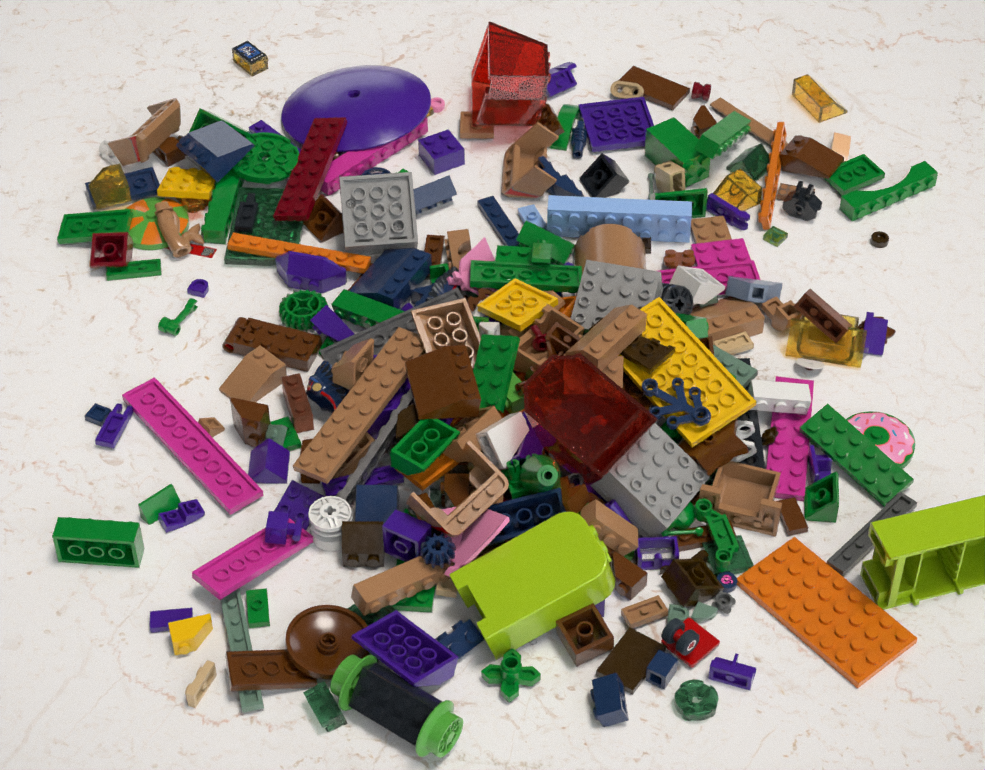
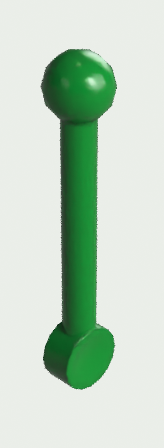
(698, 531)

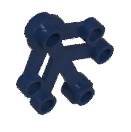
(677, 404)

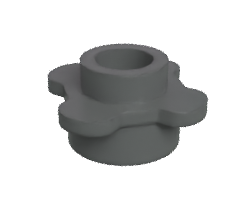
(726, 598)

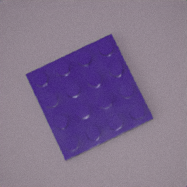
(616, 123)

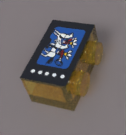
(250, 58)

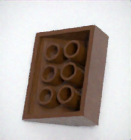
(444, 384)

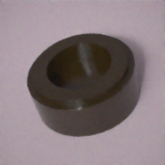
(879, 239)

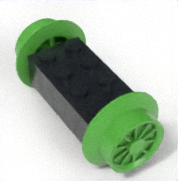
(397, 705)

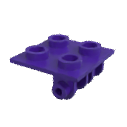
(297, 502)

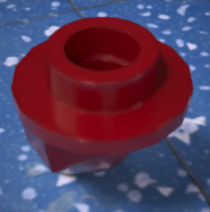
(539, 341)

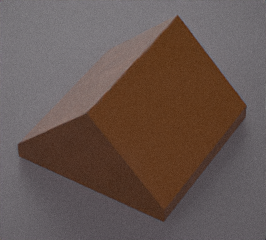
(324, 220)

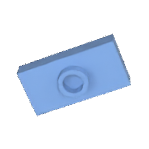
(531, 214)

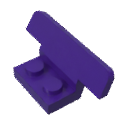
(561, 79)

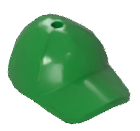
(684, 519)

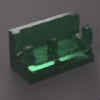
(325, 707)

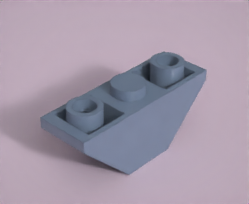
(752, 289)

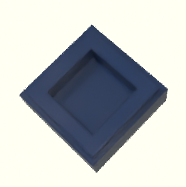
(97, 414)

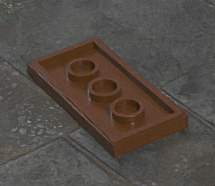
(656, 88)
(264, 671)

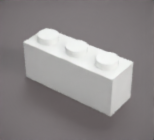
(780, 396)

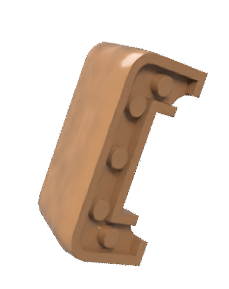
(526, 354)

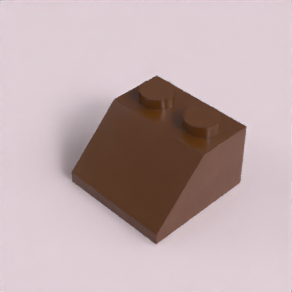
(250, 420)

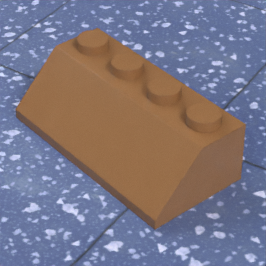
(611, 335)

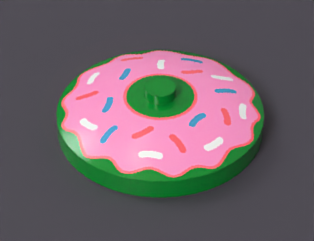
(887, 434)

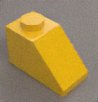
(190, 633)

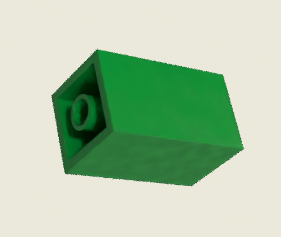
(677, 144)

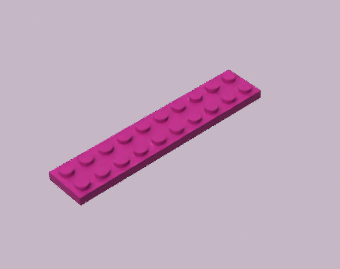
(193, 446)

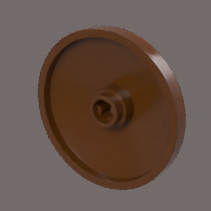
(322, 639)

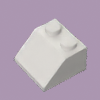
(699, 282)

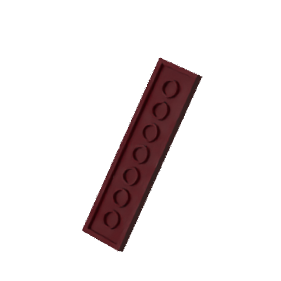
(310, 169)

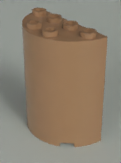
(610, 245)

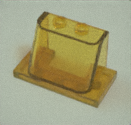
(811, 343)

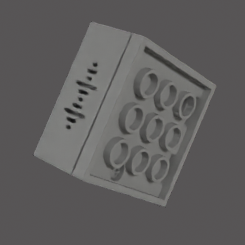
(378, 213)
(613, 286)
(652, 482)

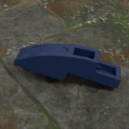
(564, 185)

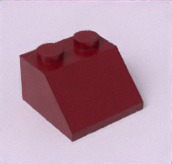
(111, 249)

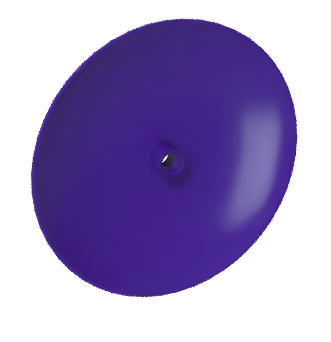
(375, 99)

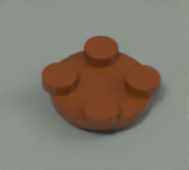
(673, 259)

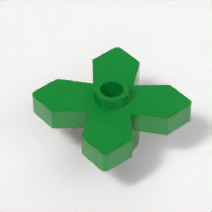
(510, 675)

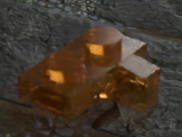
(193, 205)

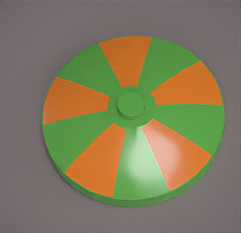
(144, 224)

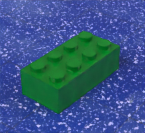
(98, 542)

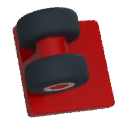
(688, 640)

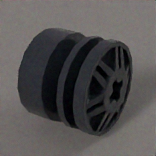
(677, 298)

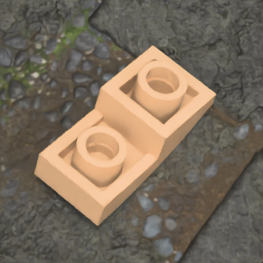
(841, 144)

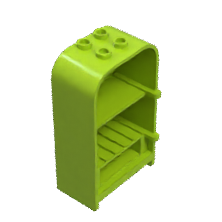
(926, 553)
(536, 581)

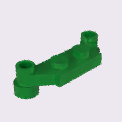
(720, 533)

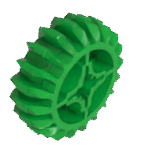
(299, 308)

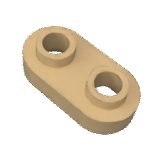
(627, 89)

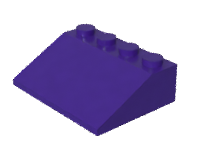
(408, 650)

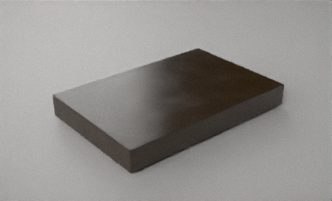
(630, 659)

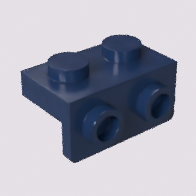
(462, 638)

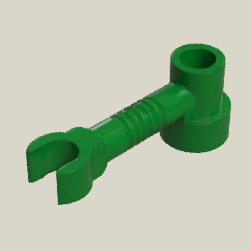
(173, 326)

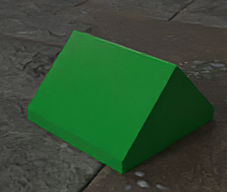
(822, 499)

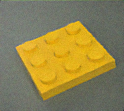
(186, 184)
(516, 304)

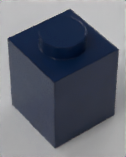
(661, 669)

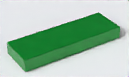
(135, 269)

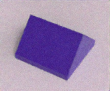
(269, 463)

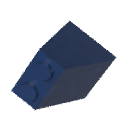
(376, 502)

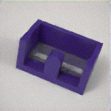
(656, 552)

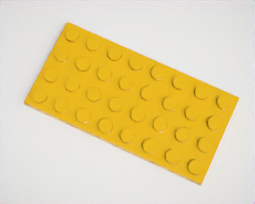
(697, 367)

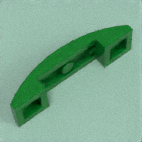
(567, 117)

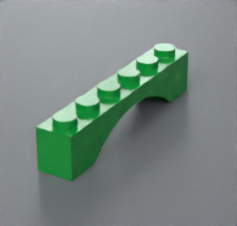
(861, 203)

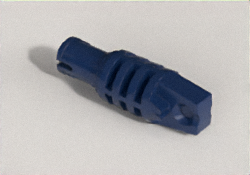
(578, 139)

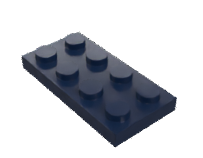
(141, 184)

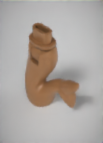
(170, 227)

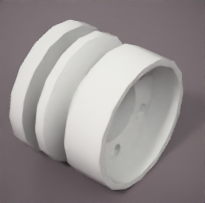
(326, 522)

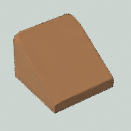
(211, 425)

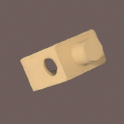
(669, 177)

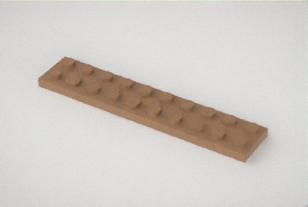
(359, 408)

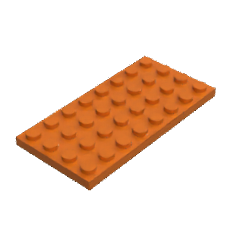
(826, 612)

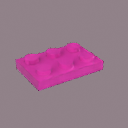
(720, 252)

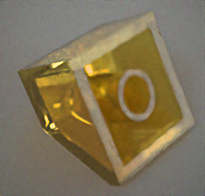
(110, 187)
(739, 190)

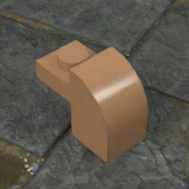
(780, 313)

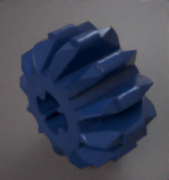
(438, 550)

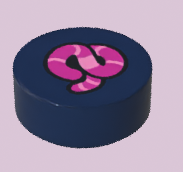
(728, 581)

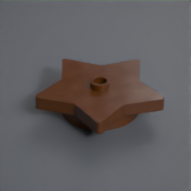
(717, 448)

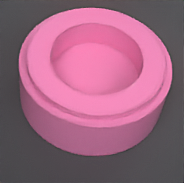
(437, 104)

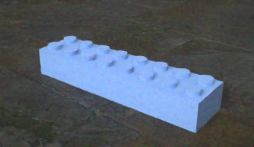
(646, 218)

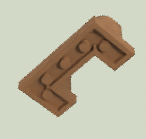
(746, 497)

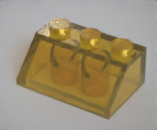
(816, 99)

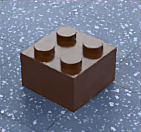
(585, 634)

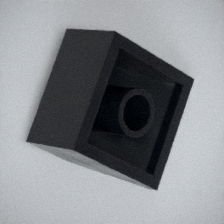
(604, 177)

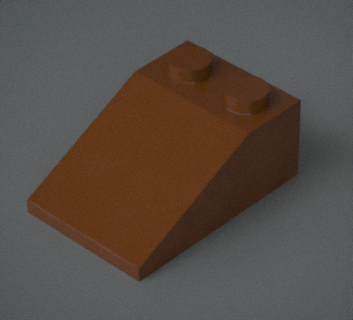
(809, 158)
(455, 490)

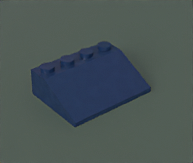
(215, 148)
(394, 276)

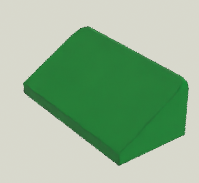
(160, 502)

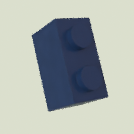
(609, 700)

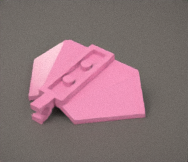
(462, 278)
(475, 537)

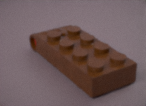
(289, 345)

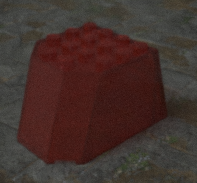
(509, 79)
(583, 415)

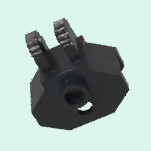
(803, 202)

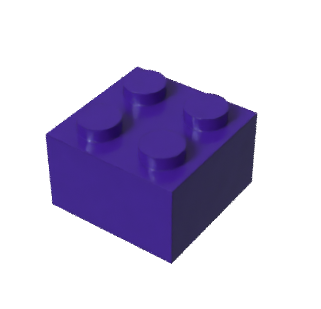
(441, 152)
(404, 535)

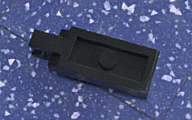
(247, 214)

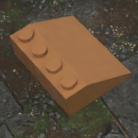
(731, 317)
(447, 325)

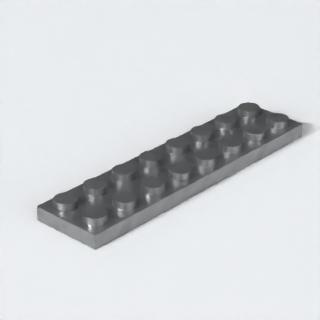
(383, 331)

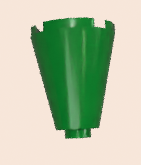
(533, 474)

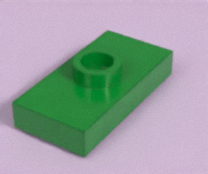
(291, 439)
(258, 608)

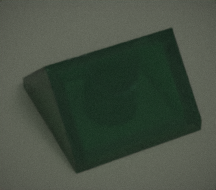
(752, 162)

